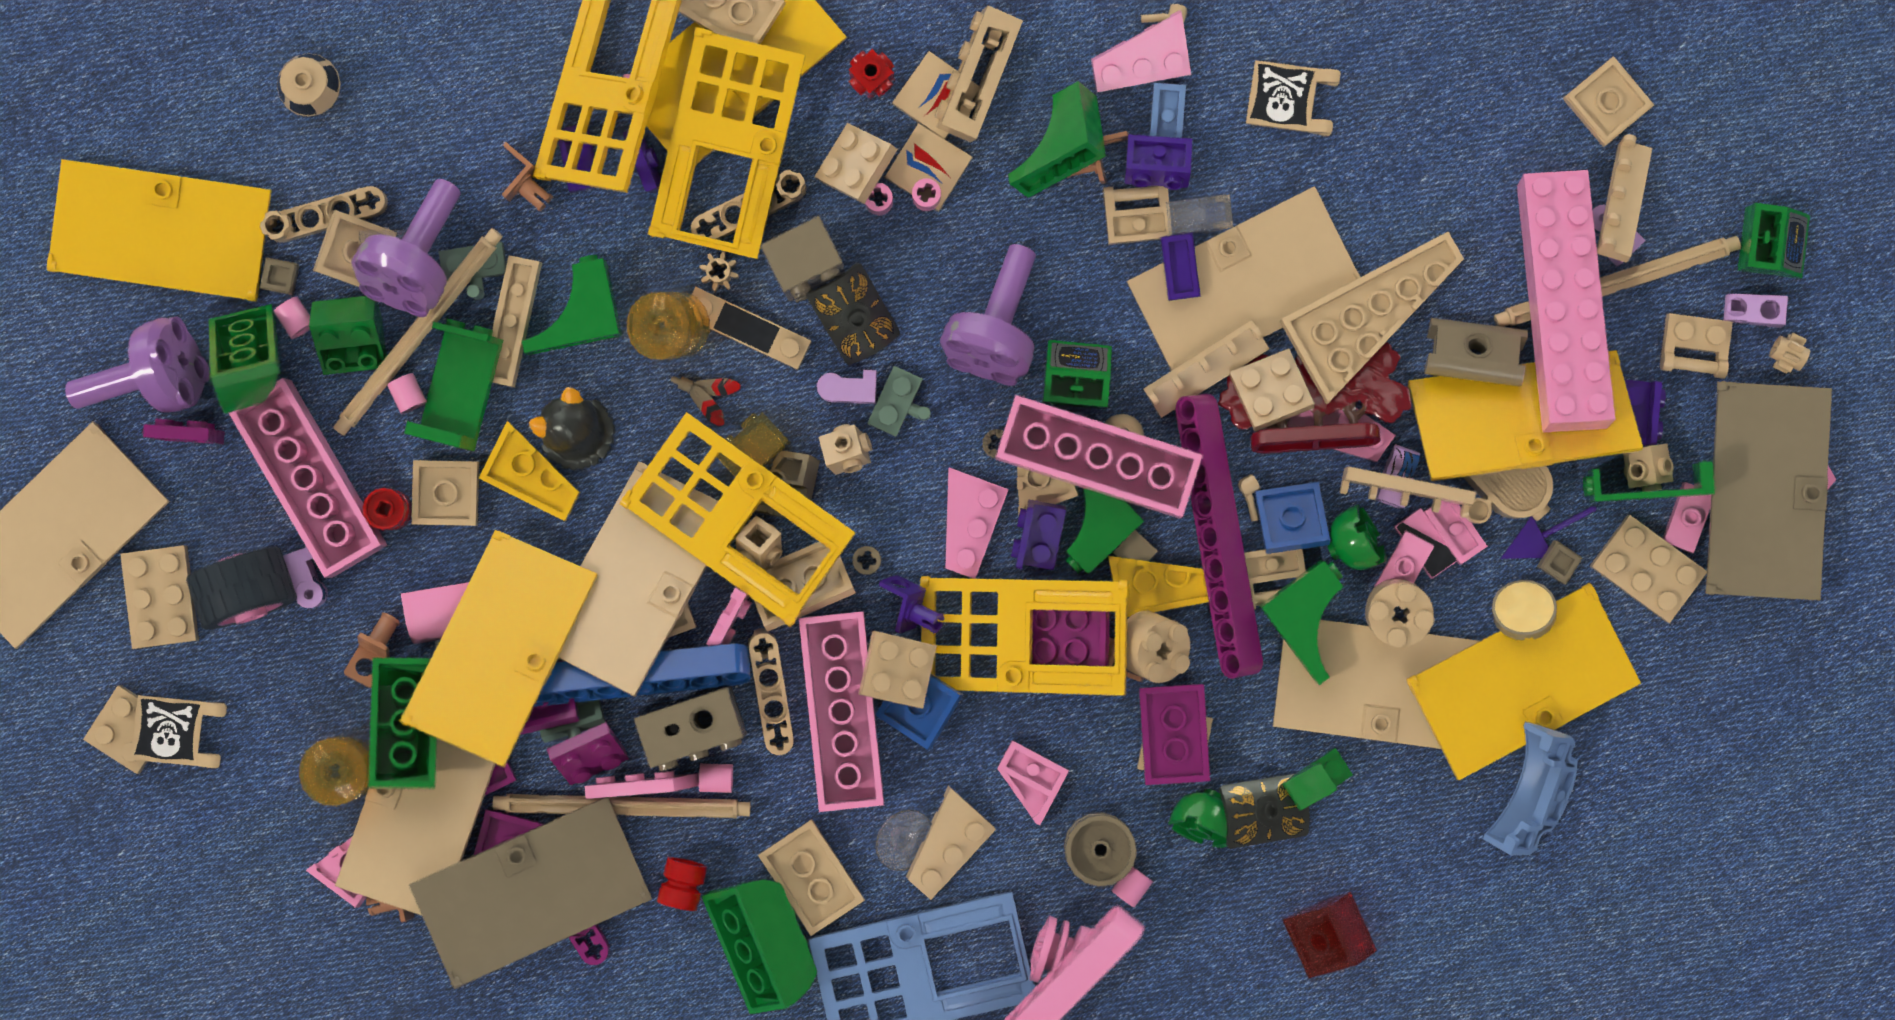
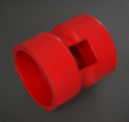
(387, 509)
(682, 884)

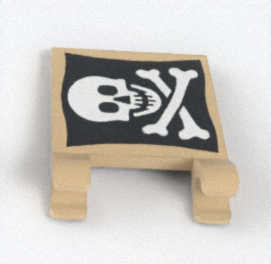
(1285, 97)
(171, 729)

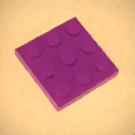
(1070, 637)

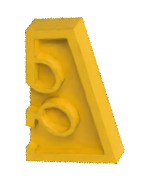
(528, 475)
(1159, 585)

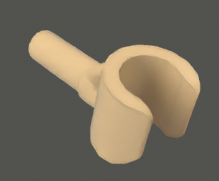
(1160, 17)
(1248, 486)

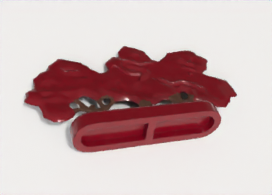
(1369, 385)

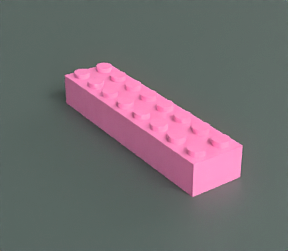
(1565, 301)

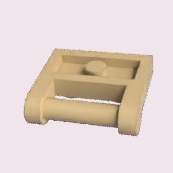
(1139, 223)
(1697, 335)
(1272, 567)

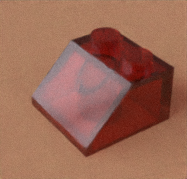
(1330, 935)

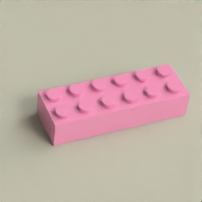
(1098, 457)
(308, 480)
(839, 718)

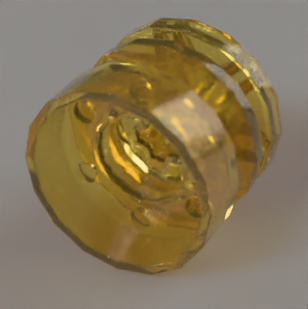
(684, 320)
(353, 760)

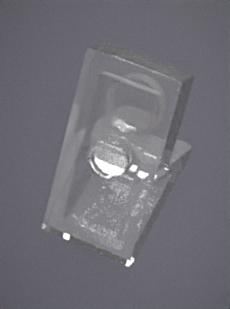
(1199, 215)

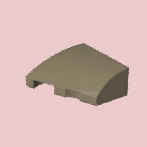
(797, 471)

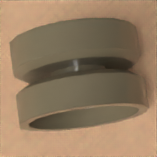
(1091, 866)

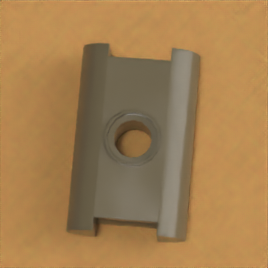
(1498, 348)

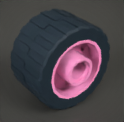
(241, 588)

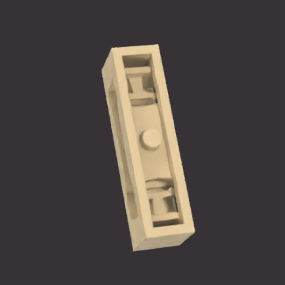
(997, 25)

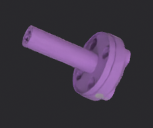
(400, 269)
(987, 341)
(161, 365)

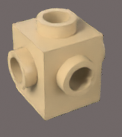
(845, 449)
(1648, 467)
(760, 542)

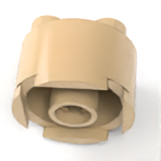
(1417, 617)
(1156, 647)

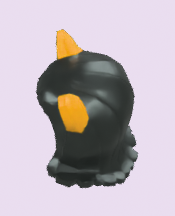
(574, 430)

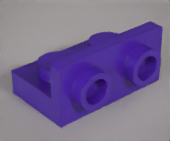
(1158, 161)
(1646, 402)
(1040, 534)

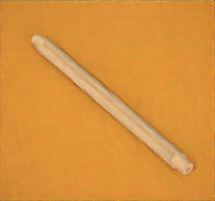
(1639, 274)
(416, 333)
(625, 805)

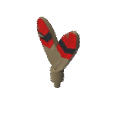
(703, 390)

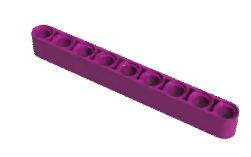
(1220, 538)

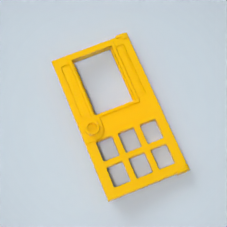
(605, 92)
(741, 138)
(731, 513)
(1015, 634)

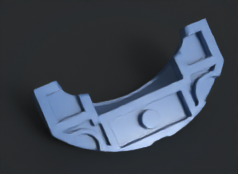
(1540, 792)

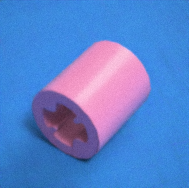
(920, 186)
(886, 193)
(293, 317)
(406, 393)
(716, 778)
(1132, 887)

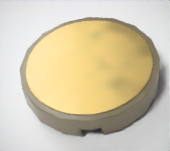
(1524, 609)

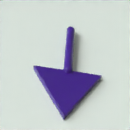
(1531, 542)

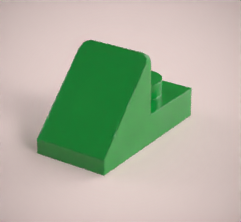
(1317, 779)

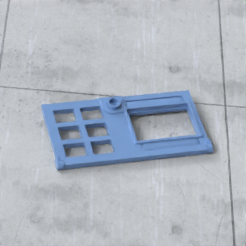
(913, 967)

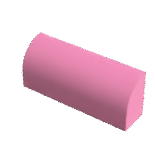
(430, 611)

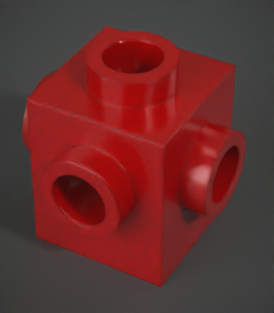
(871, 85)

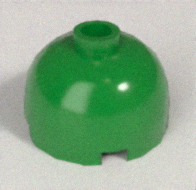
(1355, 540)
(1200, 818)

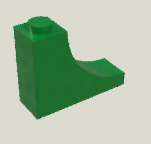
(1069, 144)
(588, 314)
(1103, 528)
(1298, 611)

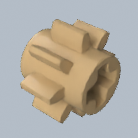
(727, 272)
(1789, 353)

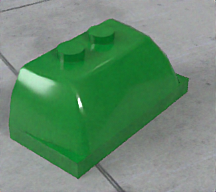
(243, 357)
(398, 753)
(762, 943)

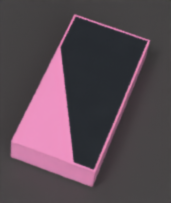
(1420, 525)

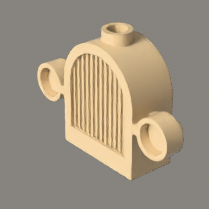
(1511, 494)

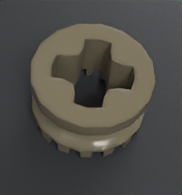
(987, 440)
(859, 566)

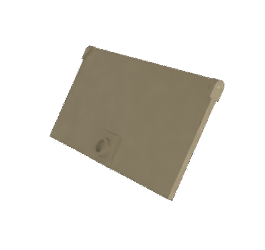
(1769, 491)
(530, 892)

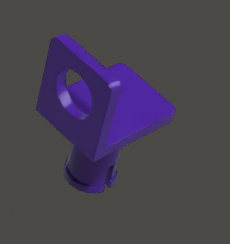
(912, 608)

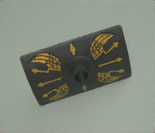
(854, 315)
(1262, 812)

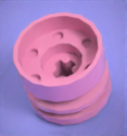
(1052, 946)

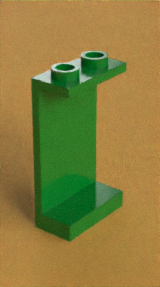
(459, 386)
(1703, 485)

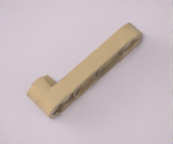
(788, 197)
(325, 210)
(772, 692)

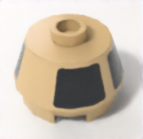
(308, 84)

